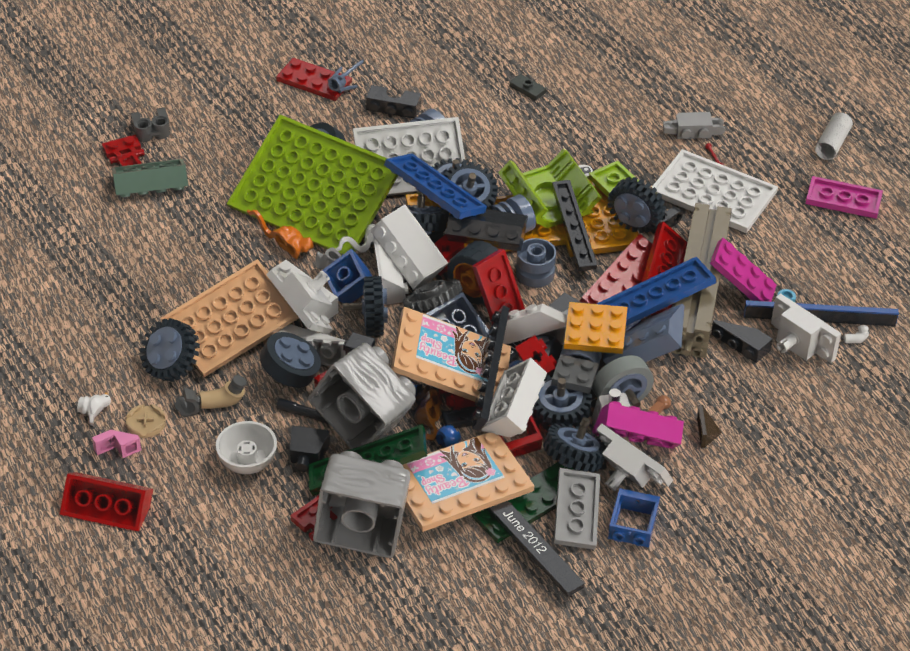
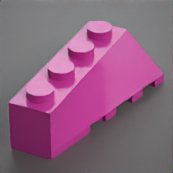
(640, 425)

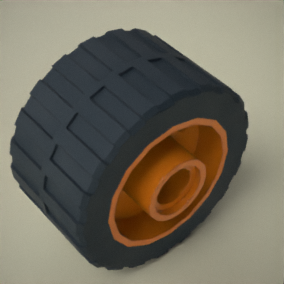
(461, 268)

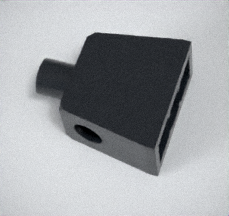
(308, 446)

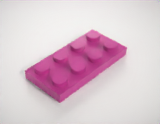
(844, 197)
(742, 272)

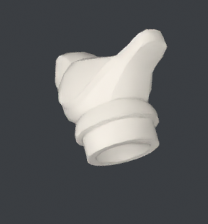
(93, 405)

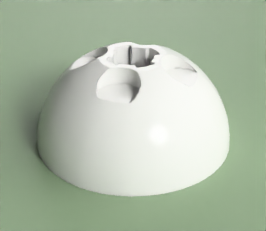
(246, 447)

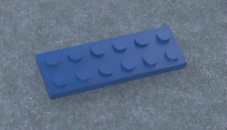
(435, 186)
(663, 290)

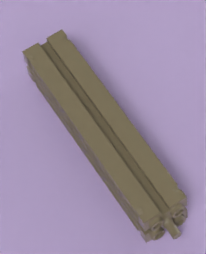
(705, 231)

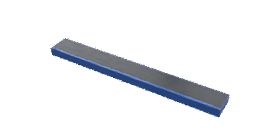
(830, 313)

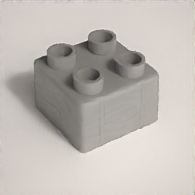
(363, 396)
(366, 500)

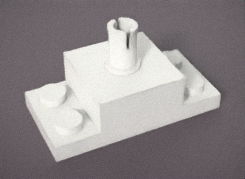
(305, 297)
(803, 331)
(630, 462)

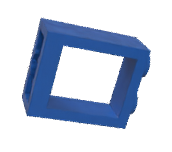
(628, 500)

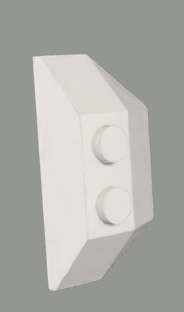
(532, 321)

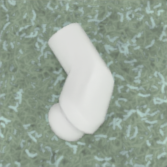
(859, 337)

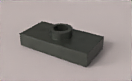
(527, 87)

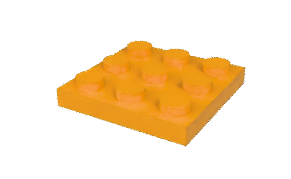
(595, 328)

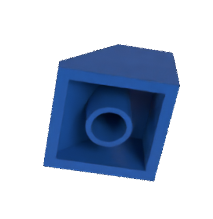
(347, 276)

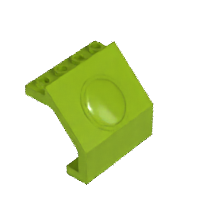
(537, 188)

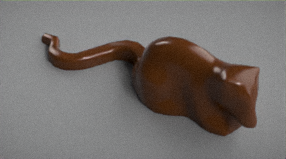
(428, 410)

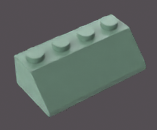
(149, 177)

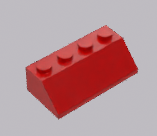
(105, 501)

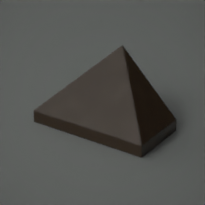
(706, 426)

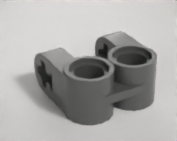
(146, 129)

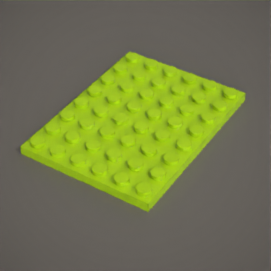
(314, 184)

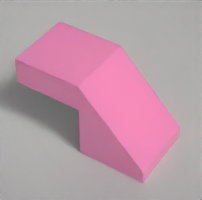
(124, 442)

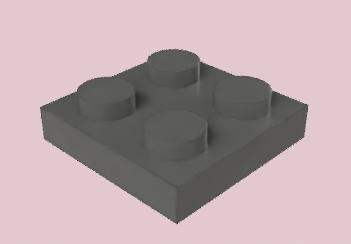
(577, 373)

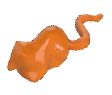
(286, 237)

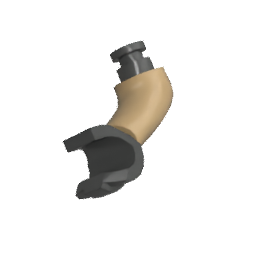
(223, 397)

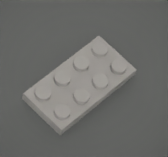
(577, 509)

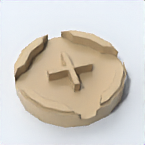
(145, 420)

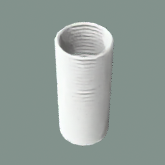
(833, 136)

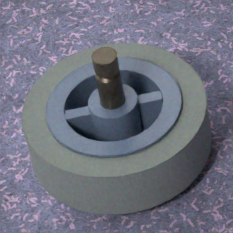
(628, 375)

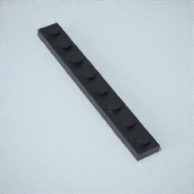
(490, 370)

